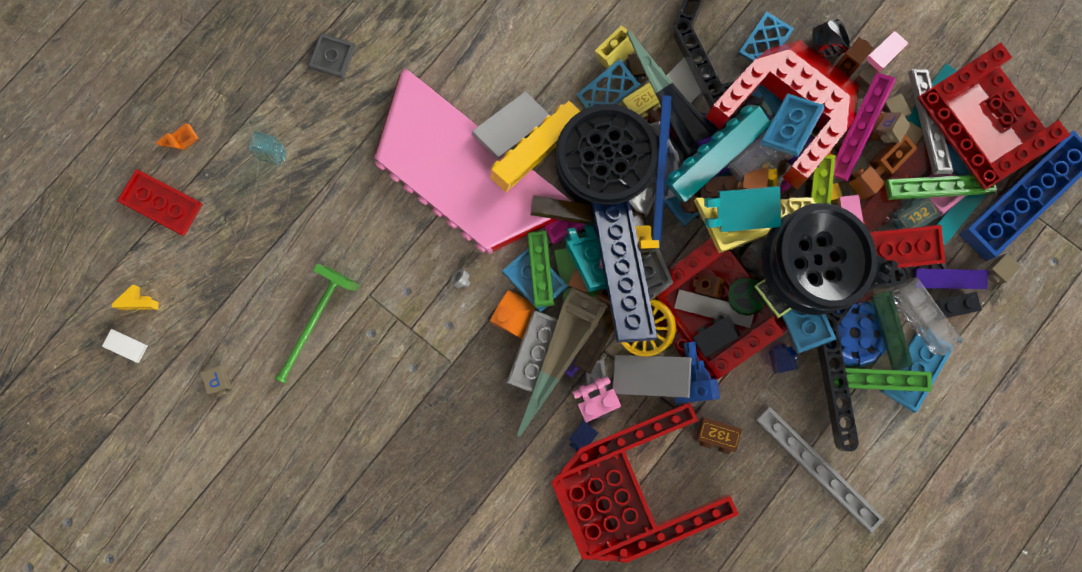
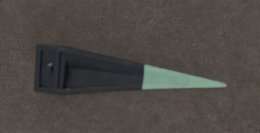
(685, 120)

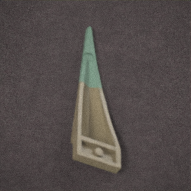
(574, 326)

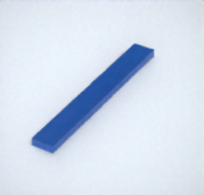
(661, 169)

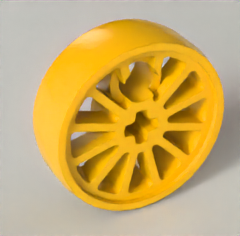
(666, 341)

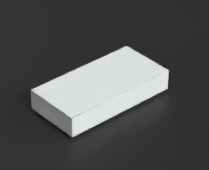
(125, 346)

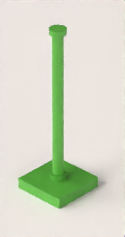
(335, 280)

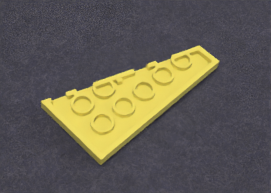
(728, 240)

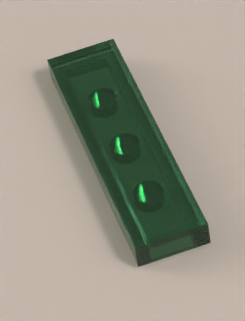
(891, 330)

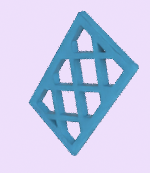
(760, 27)
(608, 74)

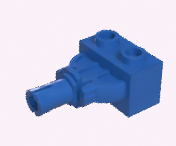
(701, 384)

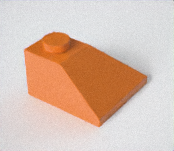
(513, 314)

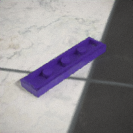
(952, 278)

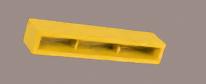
(532, 149)

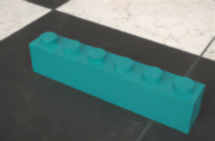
(717, 152)

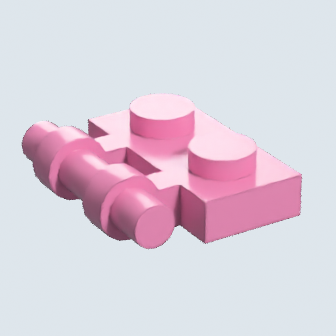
(597, 405)

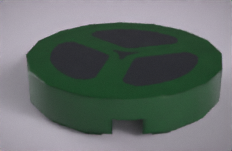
(744, 297)

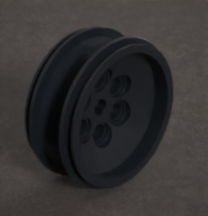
(580, 176)
(839, 236)

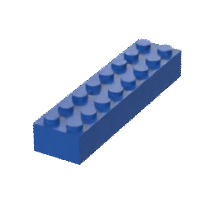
(1026, 198)

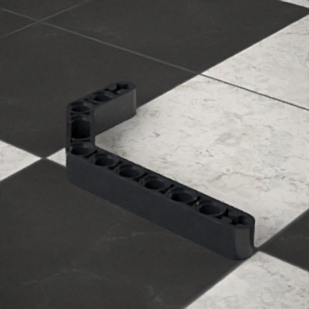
(697, 52)
(839, 373)

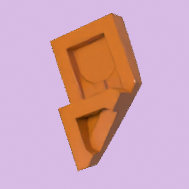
(180, 139)

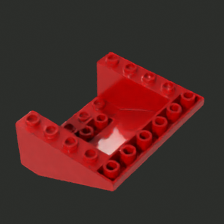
(989, 119)
(707, 261)

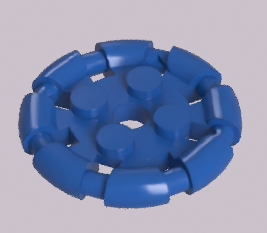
(865, 336)

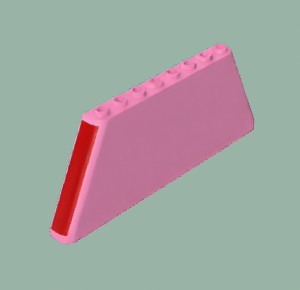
(438, 159)

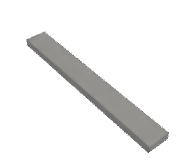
(819, 469)

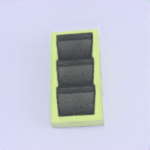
(771, 300)

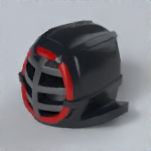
(830, 39)

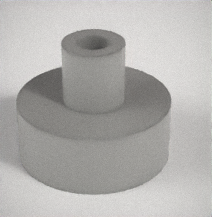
(460, 279)

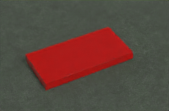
(160, 202)
(911, 245)

